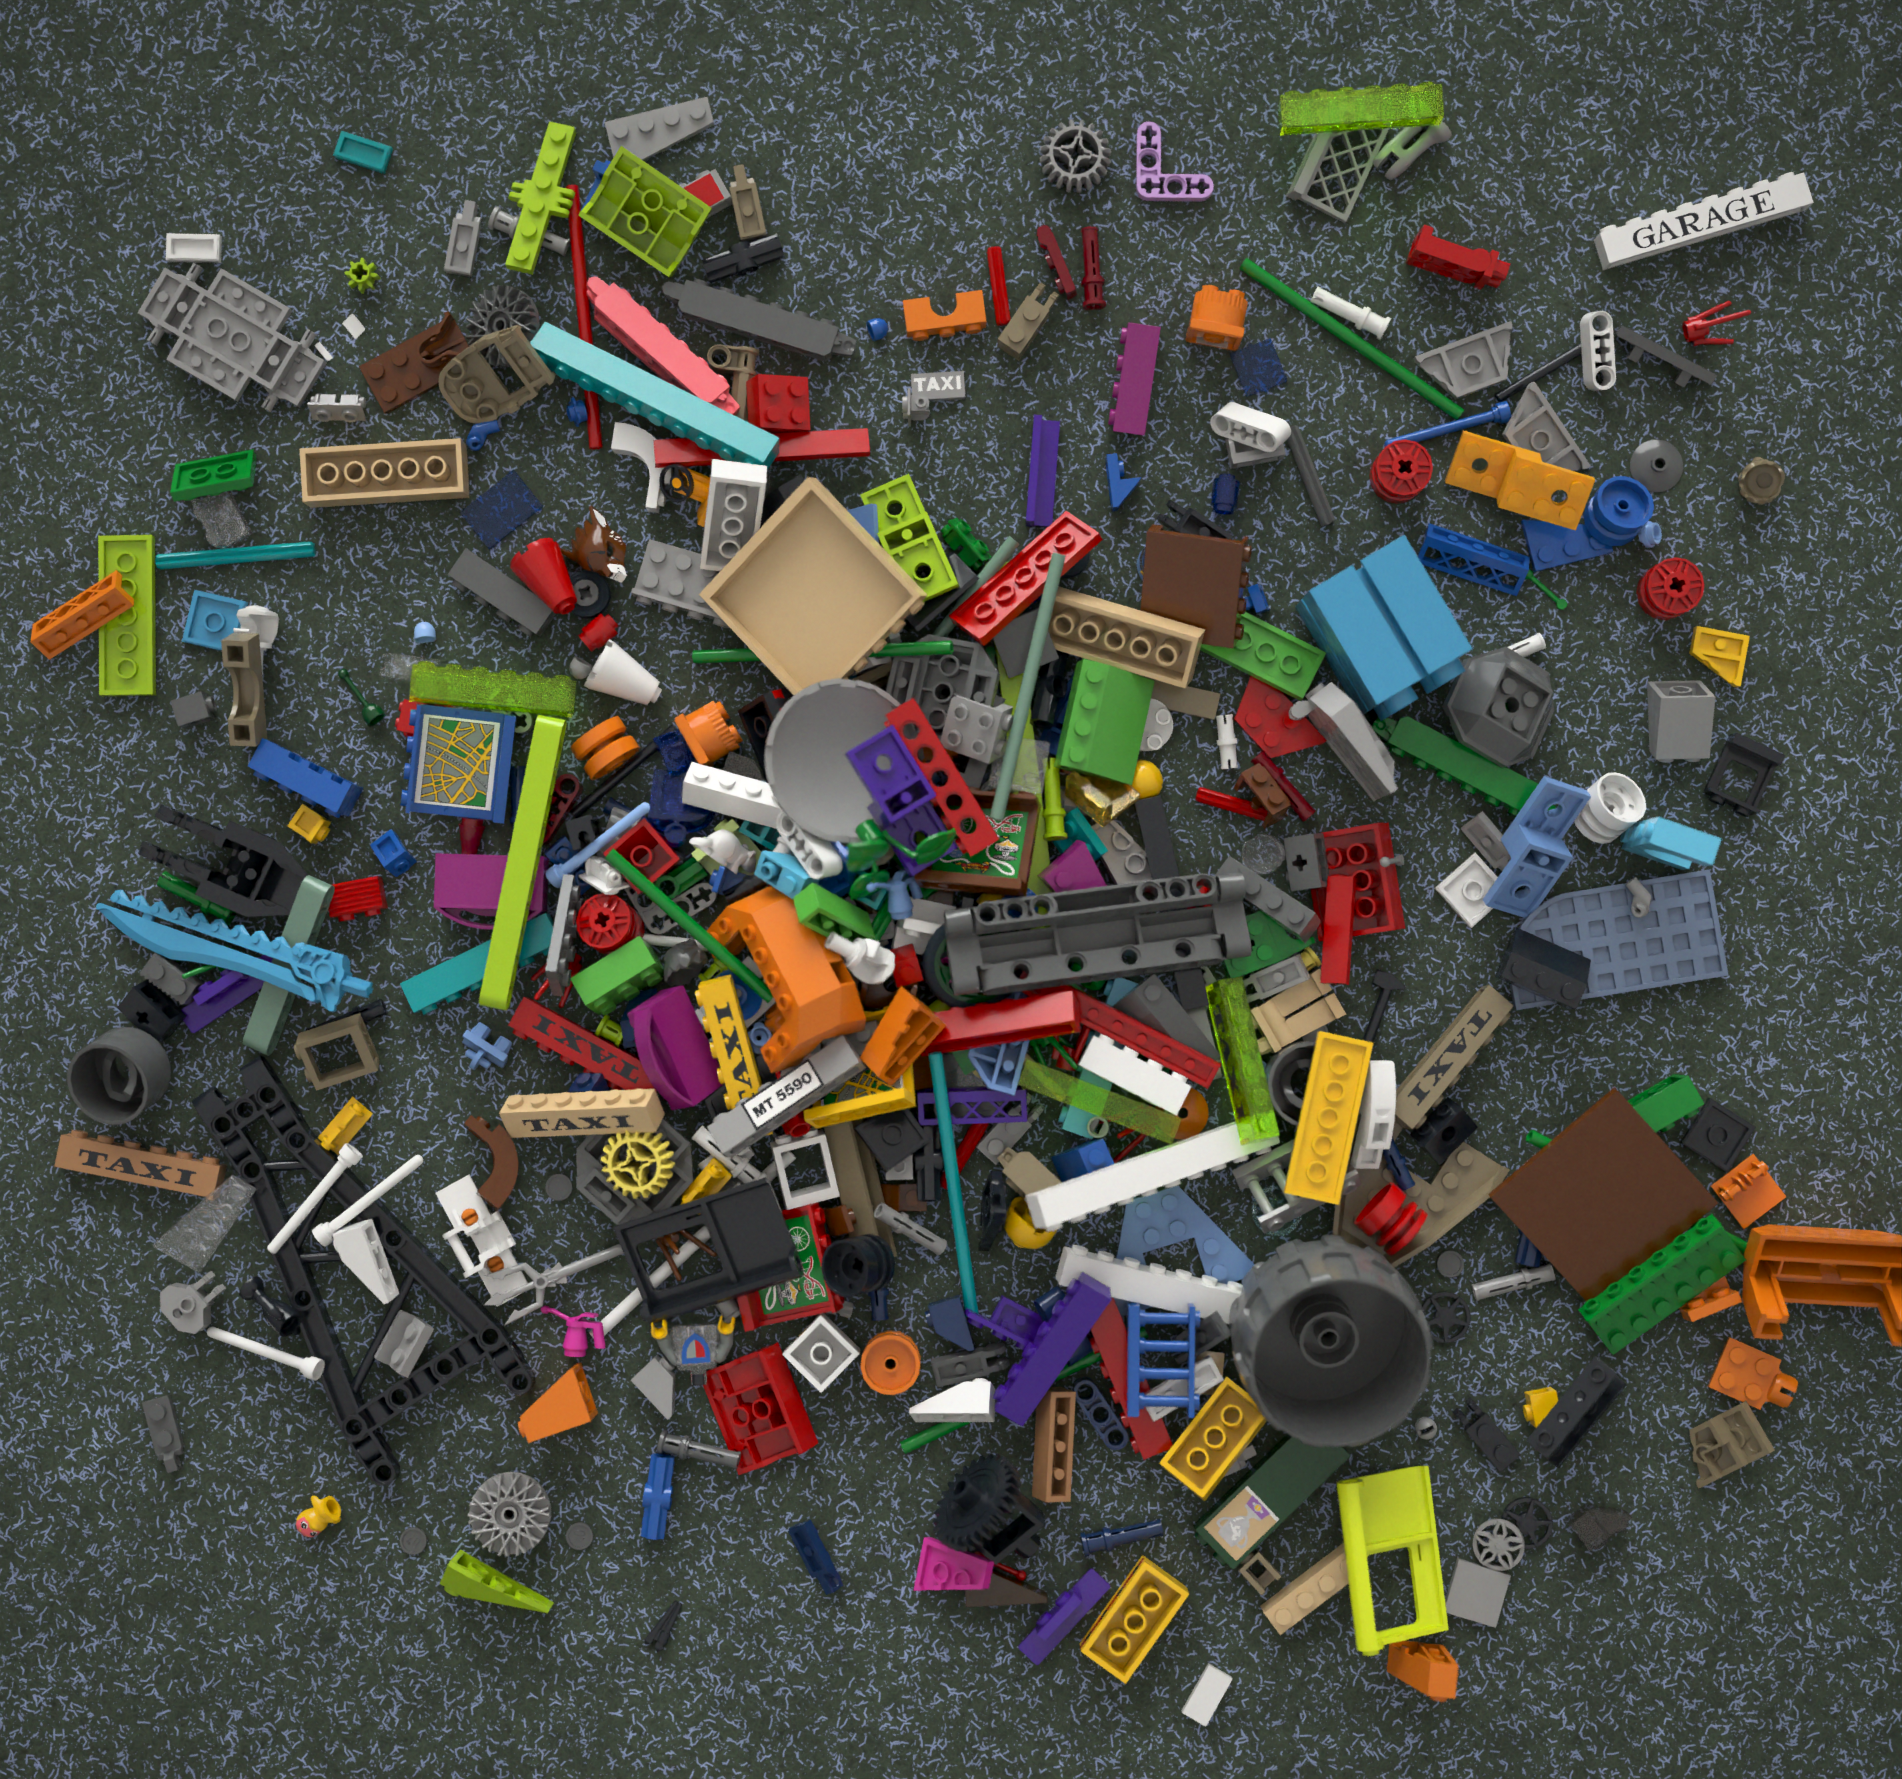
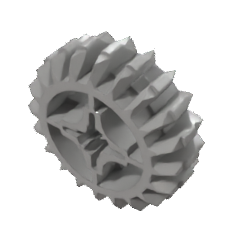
(1065, 154)

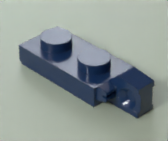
(815, 1556)

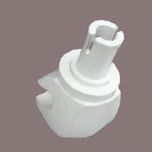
(259, 621)
(863, 958)

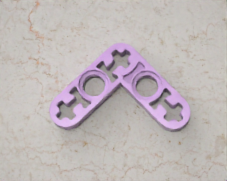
(1154, 174)

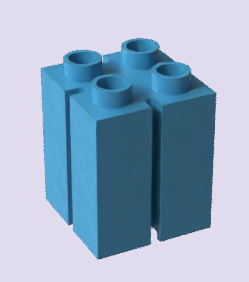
(1385, 630)

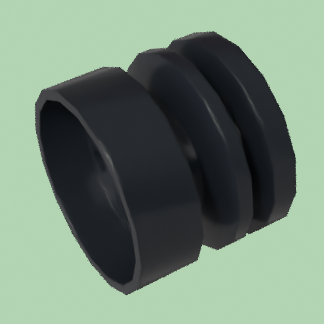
(858, 1265)

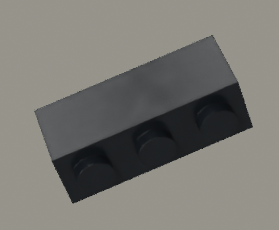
(932, 607)
(1544, 969)

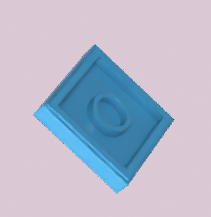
(211, 619)

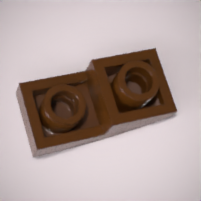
(839, 1220)

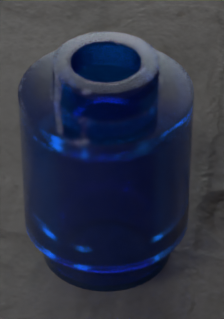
(1225, 494)

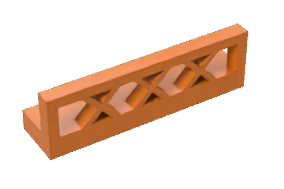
(81, 616)

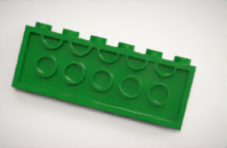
(1662, 1284)

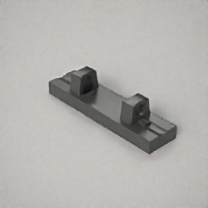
(1686, 367)

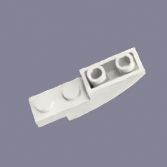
(1377, 1115)

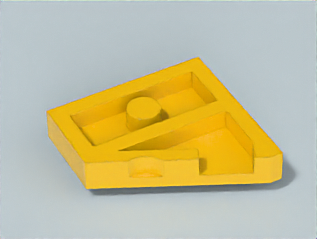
(1721, 652)

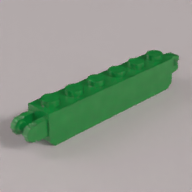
(1455, 763)

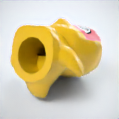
(315, 1519)

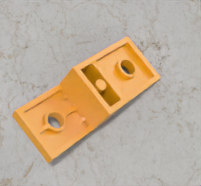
(1519, 480)

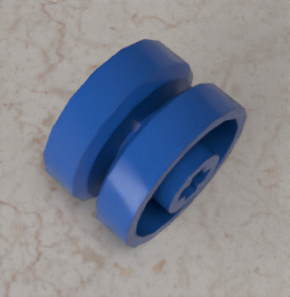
(1618, 511)

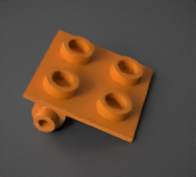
(1748, 1191)

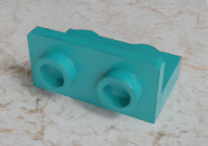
(1079, 829)

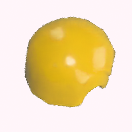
(1147, 779)

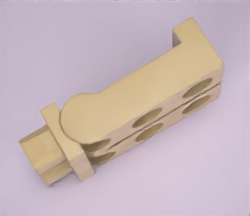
(1280, 1031)

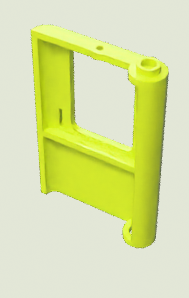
(1383, 1515)

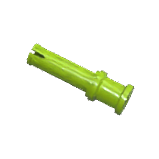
(1054, 813)

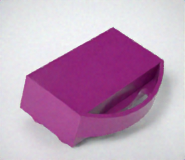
(475, 886)
(674, 1048)

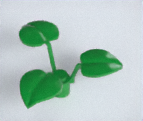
(874, 846)

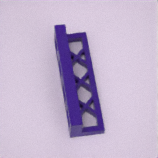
(1042, 472)
(978, 1095)

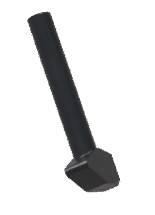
(1387, 983)

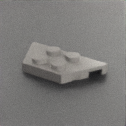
(1470, 362)
(1540, 430)

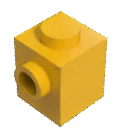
(1539, 1404)

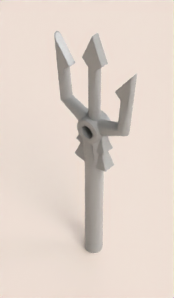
(548, 1278)

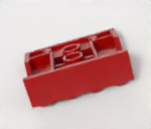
(759, 1408)

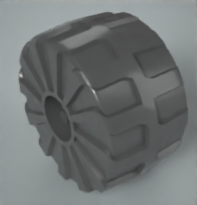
(1356, 1376)

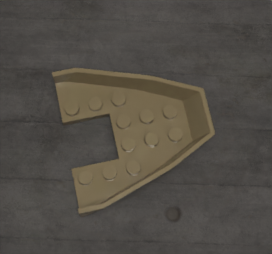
(1452, 1195)

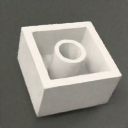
(821, 1352)

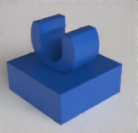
(1257, 599)

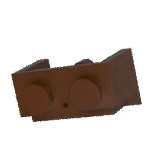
(1267, 793)

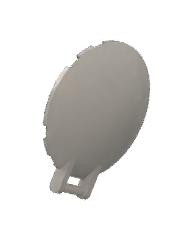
(809, 761)

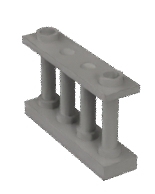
(1273, 1164)

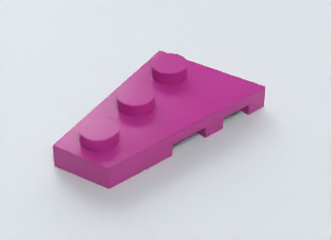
(951, 1569)

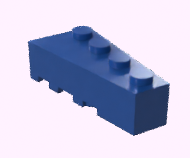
(305, 778)

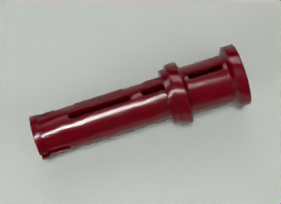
(1092, 281)

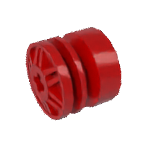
(1393, 485)
(1655, 592)
(621, 928)
(1386, 1215)

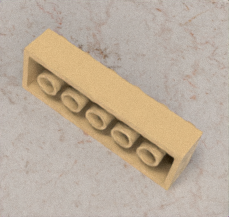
(384, 473)
(1125, 637)

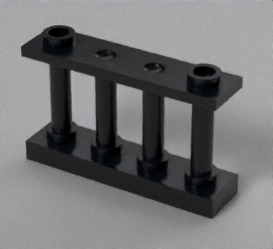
(1576, 1412)

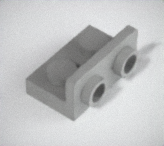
(404, 1342)

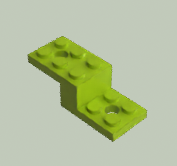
(911, 536)

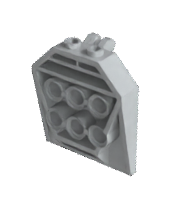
(1349, 737)

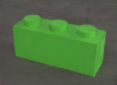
(830, 913)

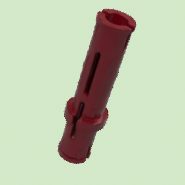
(1297, 801)

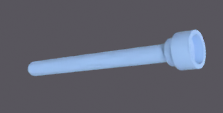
(555, 873)

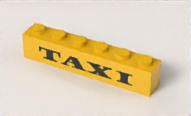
(729, 1038)

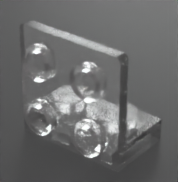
(1029, 770)

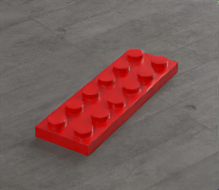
(1023, 578)

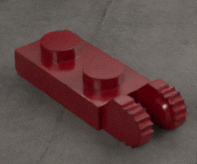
(1055, 260)

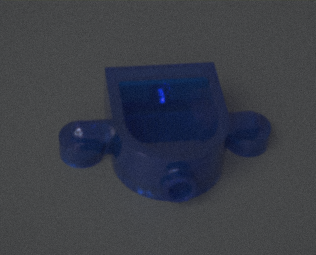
(669, 812)

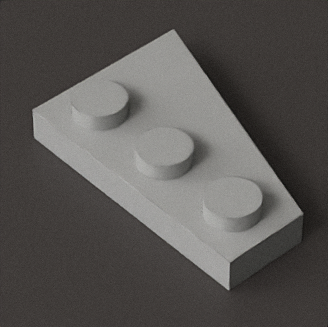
(1125, 858)

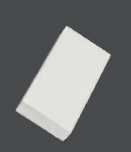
(193, 248)
(1206, 1694)

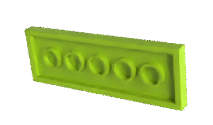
(129, 639)

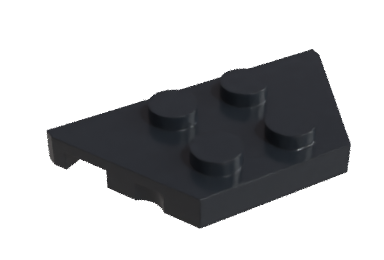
(992, 1209)

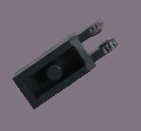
(1192, 523)

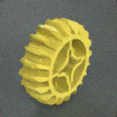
(635, 1150)

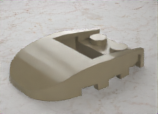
(475, 388)

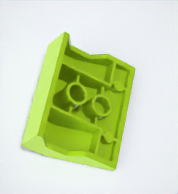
(646, 212)

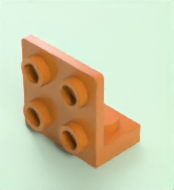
(1710, 1301)

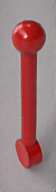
(1020, 1574)

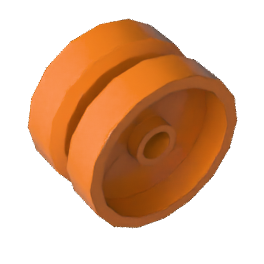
(604, 748)
(893, 1346)

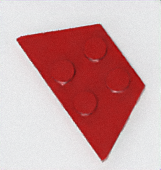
(1267, 722)

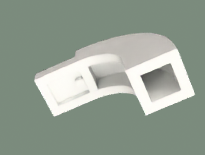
(639, 443)

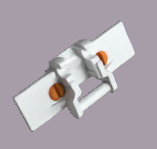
(488, 1232)

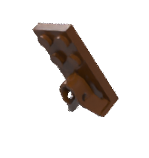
(414, 364)

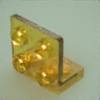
(1099, 797)

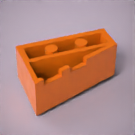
(901, 1036)
(1424, 1667)

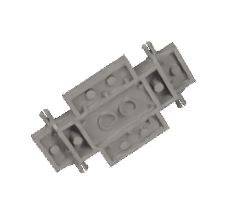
(231, 336)

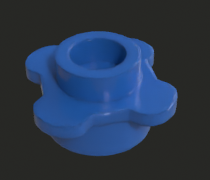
(576, 411)

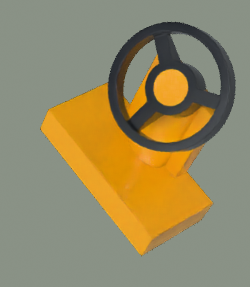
(689, 484)

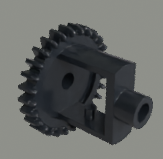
(977, 1505)

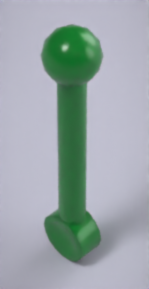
(1560, 603)

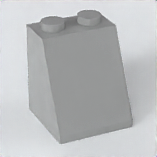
(1680, 720)

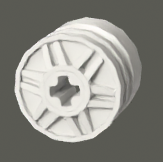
(1612, 809)

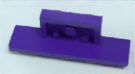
(220, 997)
(1010, 1321)
(1067, 1612)

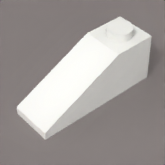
(365, 1257)
(960, 1403)

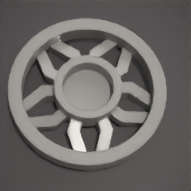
(1498, 1544)

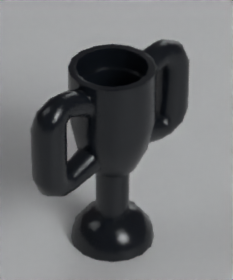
(276, 1312)

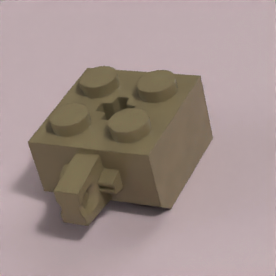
(1025, 1172)

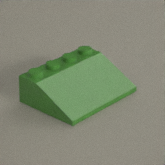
(1104, 722)

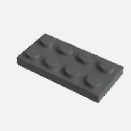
(564, 931)

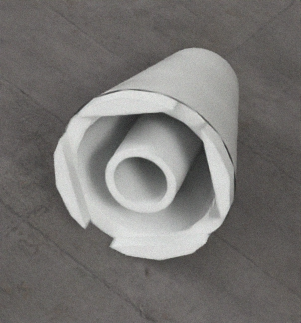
(622, 676)

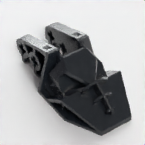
(258, 877)

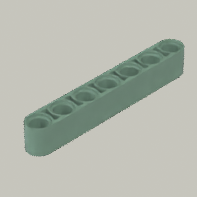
(275, 1002)

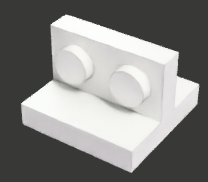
(921, 925)

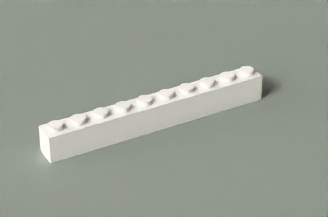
(1140, 1176)

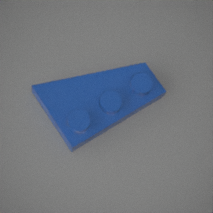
(1557, 546)

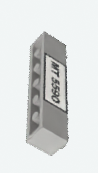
(786, 1096)

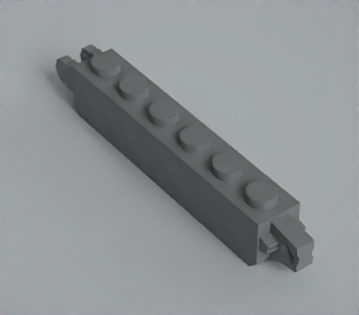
(759, 321)

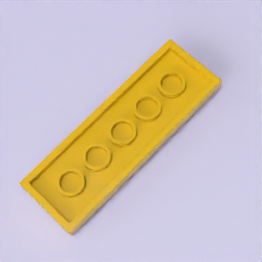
(1328, 1117)

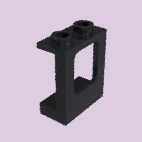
(1752, 755)

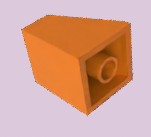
(560, 1407)

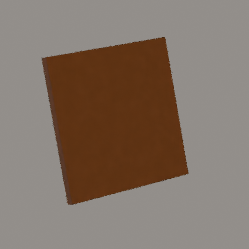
(1603, 1196)

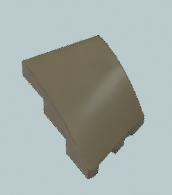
(1728, 1443)

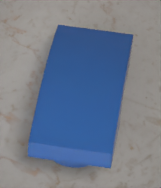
(561, 852)

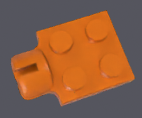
(1751, 1376)

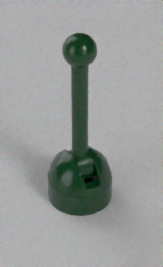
(371, 712)

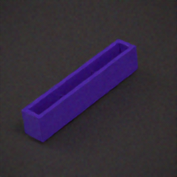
(1052, 1348)

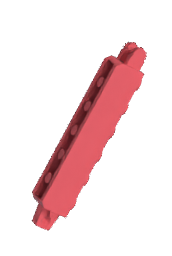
(656, 345)

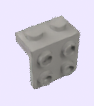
(976, 729)

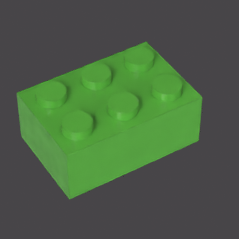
(619, 976)

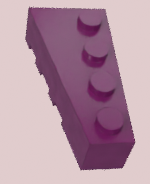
(1135, 378)

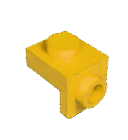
(310, 824)

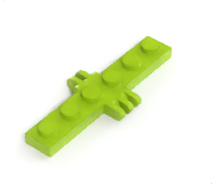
(541, 198)

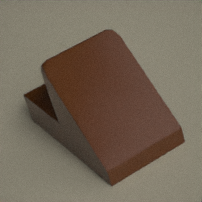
(902, 1197)

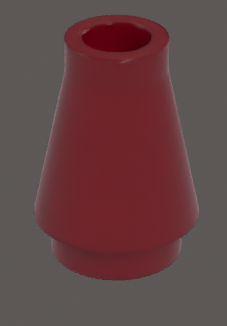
(471, 833)

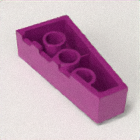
(1072, 870)

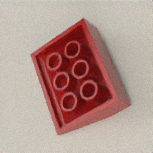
(1377, 894)

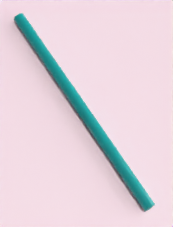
(953, 1180)

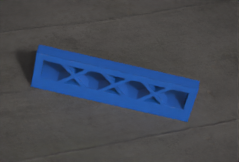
(1477, 551)

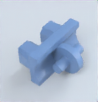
(495, 1053)

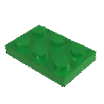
(213, 475)

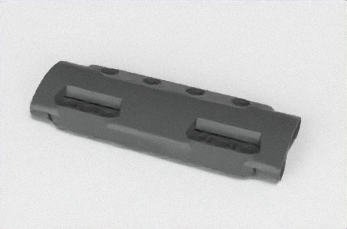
(1095, 932)

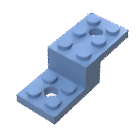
(1536, 847)

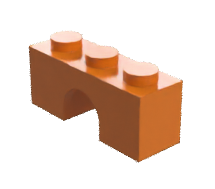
(967, 316)

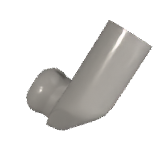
(1641, 898)

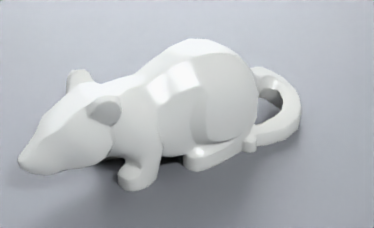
(726, 850)

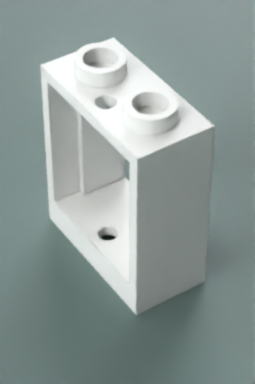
(809, 1194)

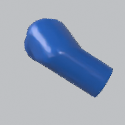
(479, 433)

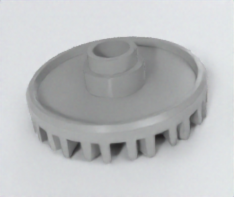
(496, 1529)

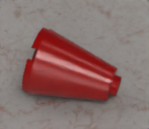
(546, 574)

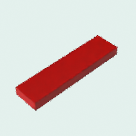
(1338, 930)

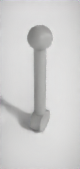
(1385, 861)

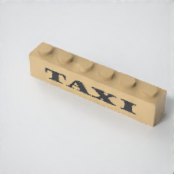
(582, 1113)

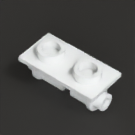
(602, 876)

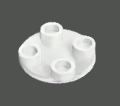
(1157, 726)

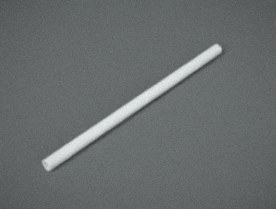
(665, 1271)

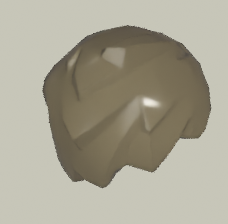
(1761, 481)

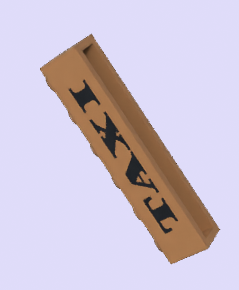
(138, 1164)

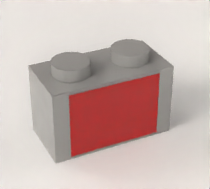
(710, 190)

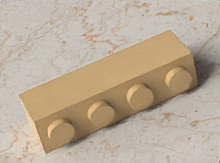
(1307, 1591)

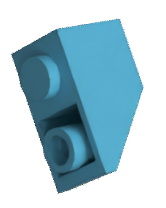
(783, 872)

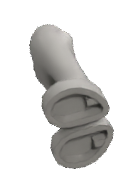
(1433, 135)

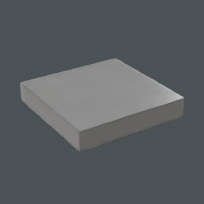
(1476, 1592)

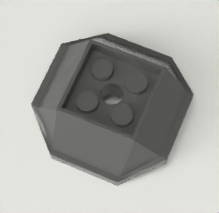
(966, 672)
(1479, 709)
(611, 1202)

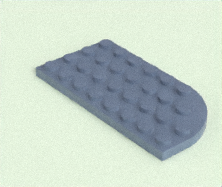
(1627, 953)

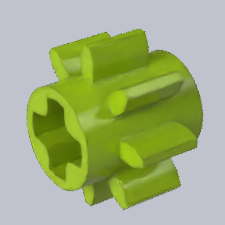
(367, 280)

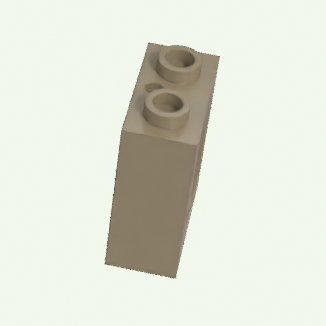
(351, 1025)

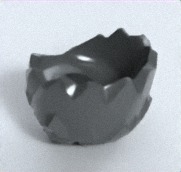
(683, 963)

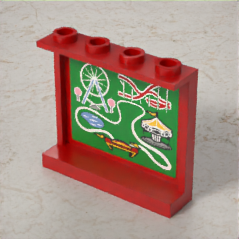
(803, 1295)

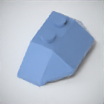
(1002, 1063)

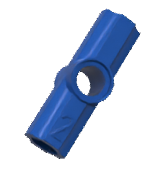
(657, 1496)

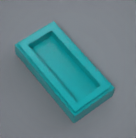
(363, 152)

